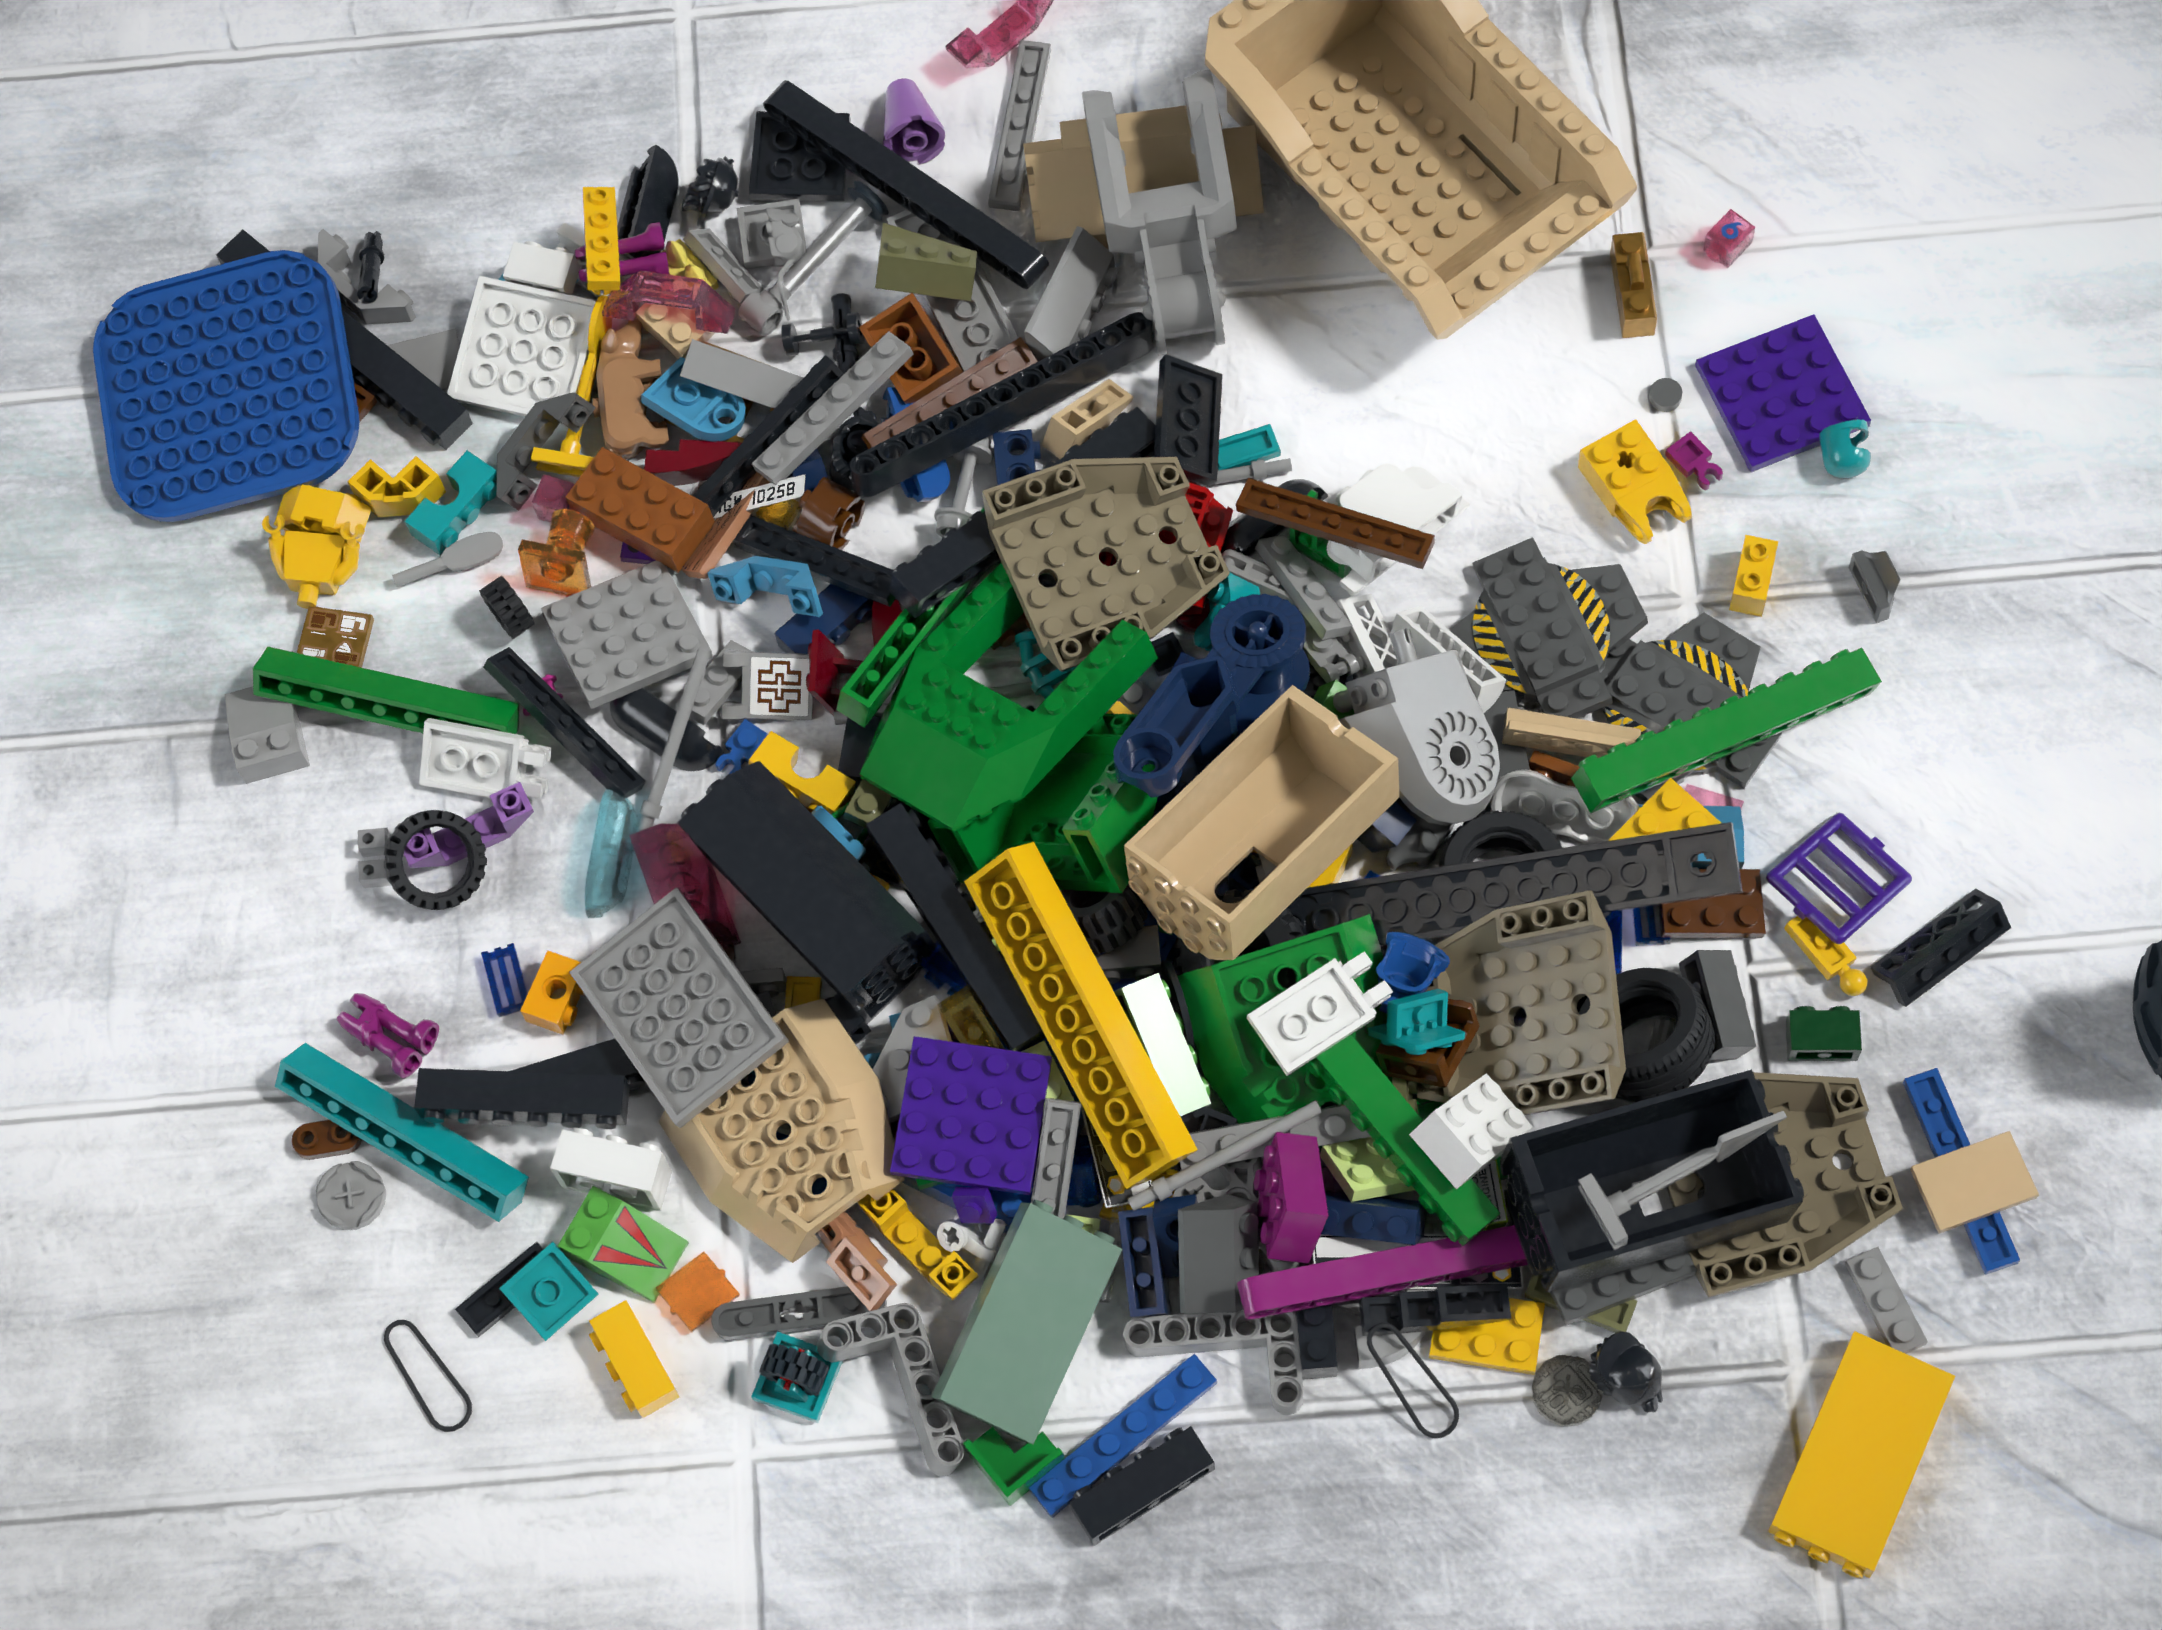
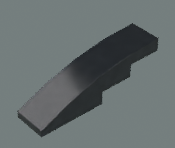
(1436, 1309)

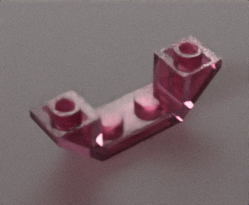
(1000, 35)
(711, 309)

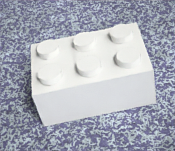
(1470, 1130)
(623, 1170)

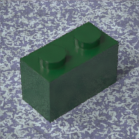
(1823, 1034)

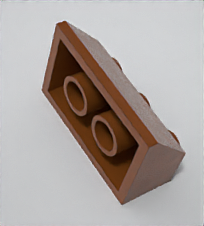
(931, 358)

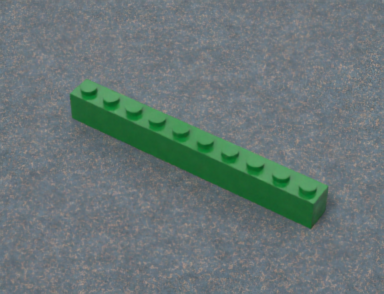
(1725, 729)

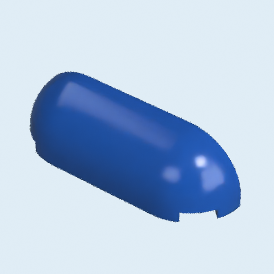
(928, 483)

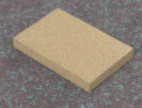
(1974, 1182)

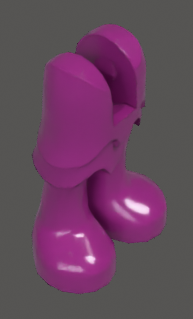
(650, 240)
(370, 1032)

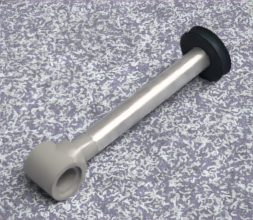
(765, 309)

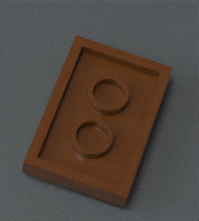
(1720, 916)

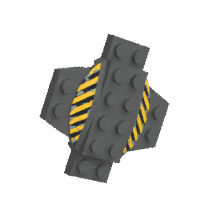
(1550, 626)
(1679, 677)

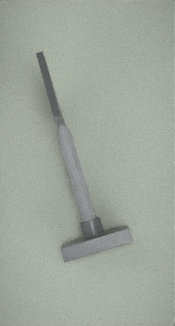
(1609, 1208)

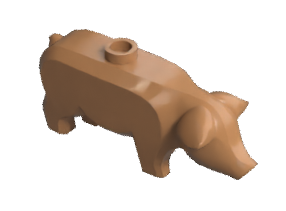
(620, 385)

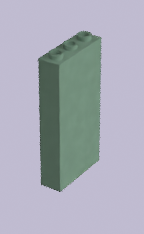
(1027, 1321)

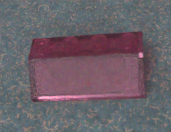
(673, 861)

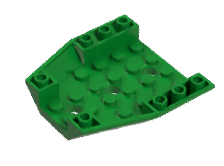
(1231, 1050)

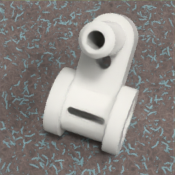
(973, 1240)

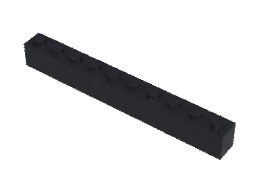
(384, 371)
(970, 549)

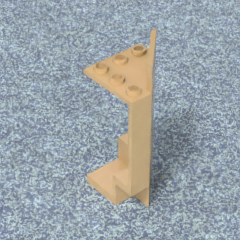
(1156, 157)

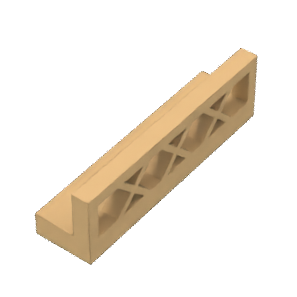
(1564, 733)

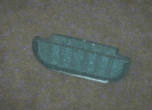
(610, 854)

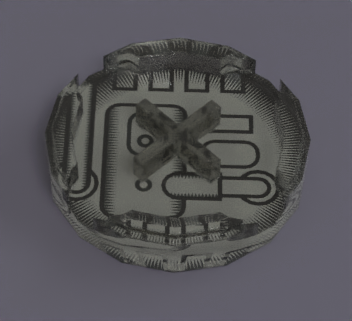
(1565, 1391)

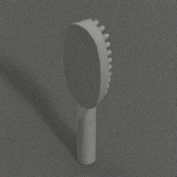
(461, 555)

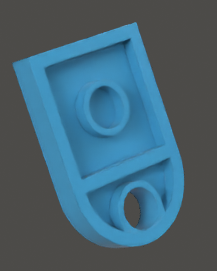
(695, 405)

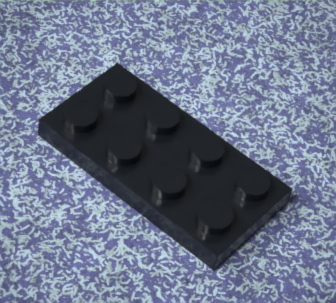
(1189, 418)

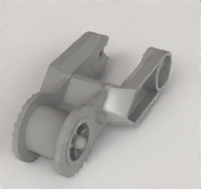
(1171, 225)

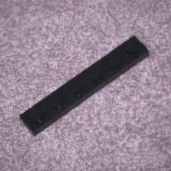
(738, 466)
(823, 560)
(564, 723)

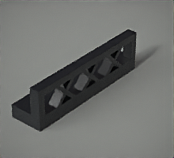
(1946, 949)

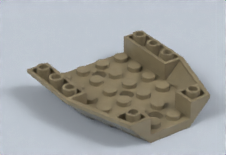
(1085, 507)
(1540, 961)
(1838, 1205)

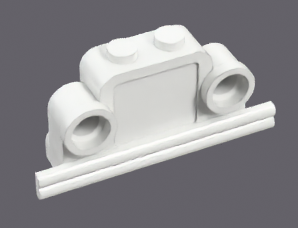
(1402, 497)

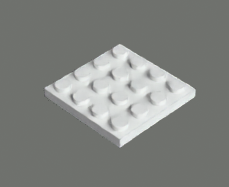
(520, 346)

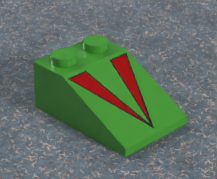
(622, 1244)

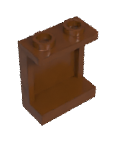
(1437, 1064)

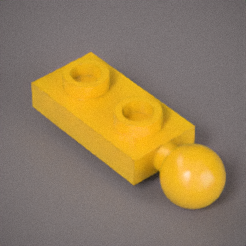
(1827, 956)

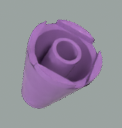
(911, 124)

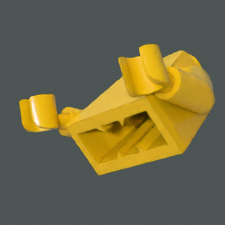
(313, 561)

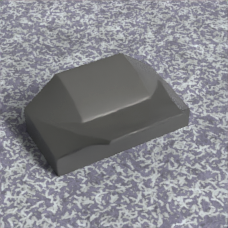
(1876, 581)

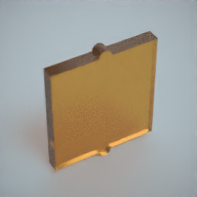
(697, 1291)

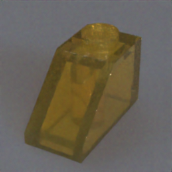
(968, 1020)

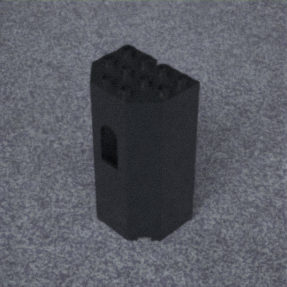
(808, 887)
(1629, 1146)

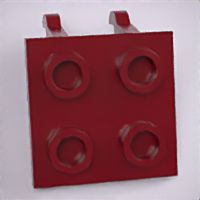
(825, 670)

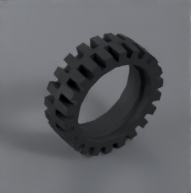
(475, 853)

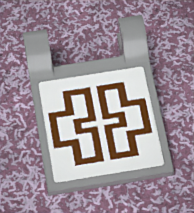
(770, 686)

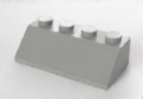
(1071, 296)

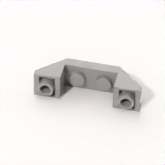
(389, 305)

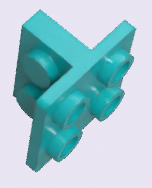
(1418, 1023)

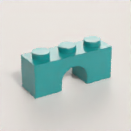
(441, 524)

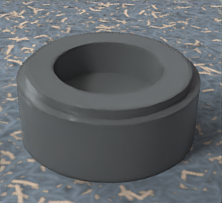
(1665, 394)

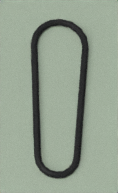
(1427, 1371)
(413, 1387)

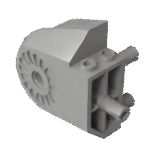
(1433, 727)

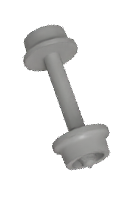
(956, 516)

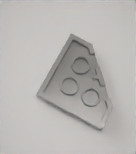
(918, 1020)

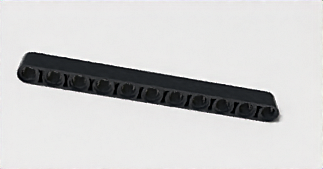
(906, 184)
(1001, 405)

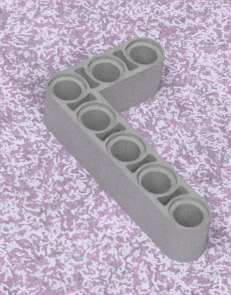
(1227, 1339)
(909, 1373)

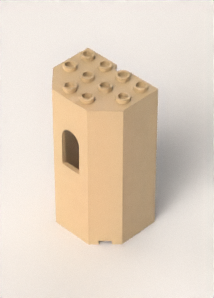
(1285, 787)

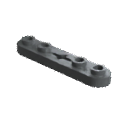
(764, 1317)

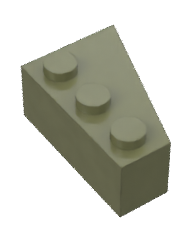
(924, 265)

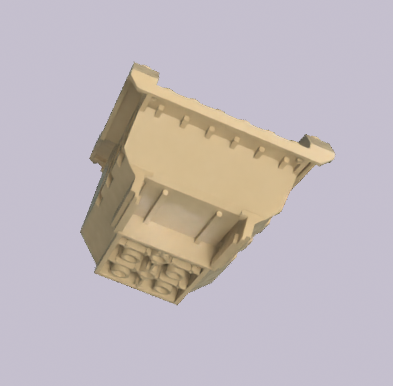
(1420, 140)

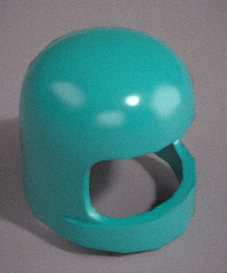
(1841, 453)

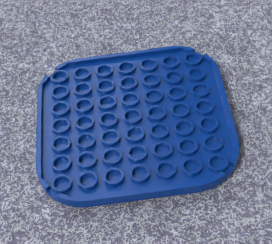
(225, 386)

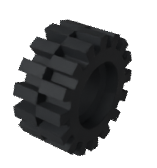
(507, 607)

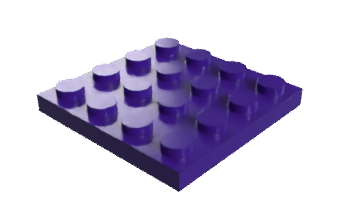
(1780, 391)
(971, 1115)

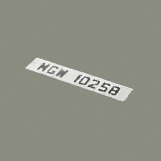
(767, 494)

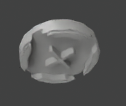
(350, 1195)

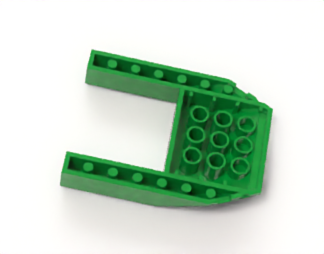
(965, 748)

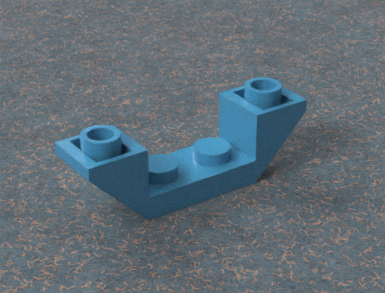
(742, 578)

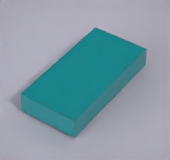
(1247, 447)

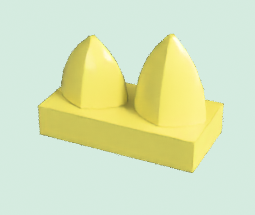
(683, 263)

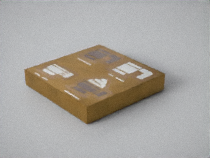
(336, 635)

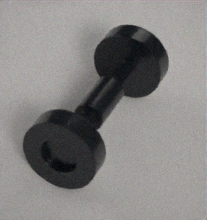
(791, 339)

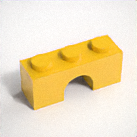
(828, 789)

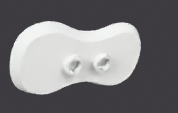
(1559, 806)

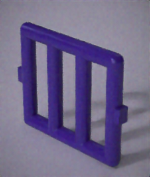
(1858, 916)

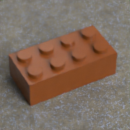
(641, 509)

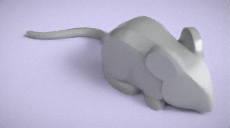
(785, 244)

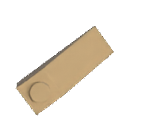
(1084, 416)

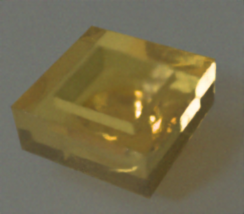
(780, 513)

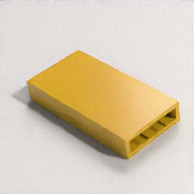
(1861, 1455)

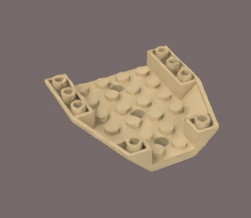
(836, 1134)

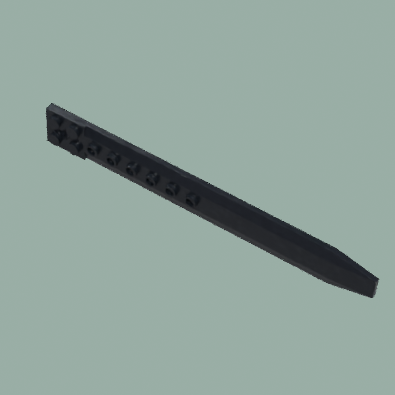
(1449, 898)

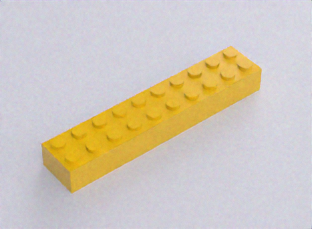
(1080, 1015)

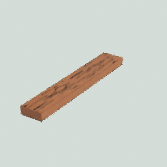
(721, 534)

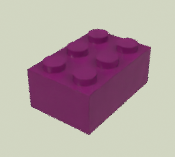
(1291, 1197)

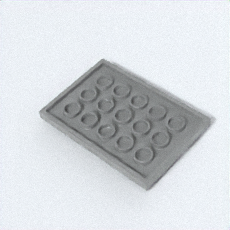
(678, 1007)

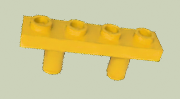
(601, 239)

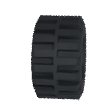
(1107, 917)

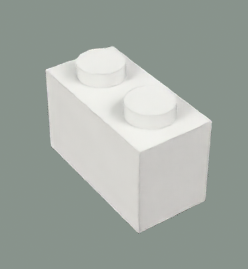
(542, 267)

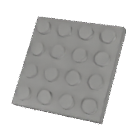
(625, 633)

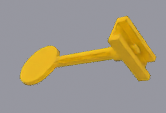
(568, 460)

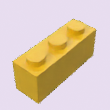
(632, 1360)

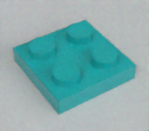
(549, 1291)

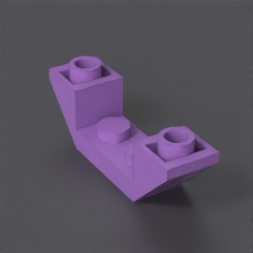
(493, 824)

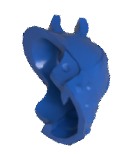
(1409, 965)

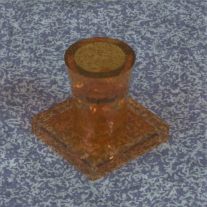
(560, 562)

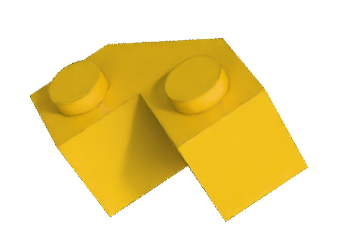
(399, 494)
(321, 510)

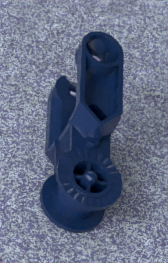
(1214, 698)

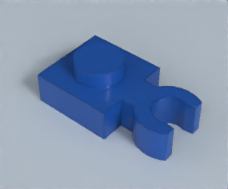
(741, 746)

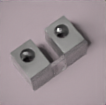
(379, 841)

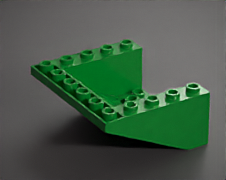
(1072, 816)

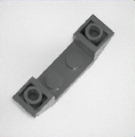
(532, 432)

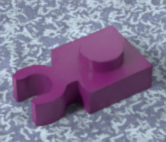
(1691, 457)

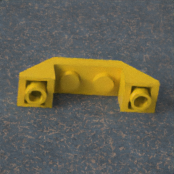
(917, 1244)

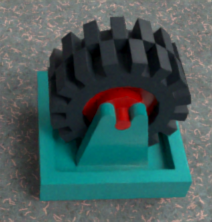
(795, 1378)

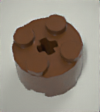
(829, 513)

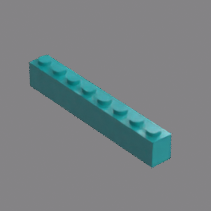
(401, 1132)

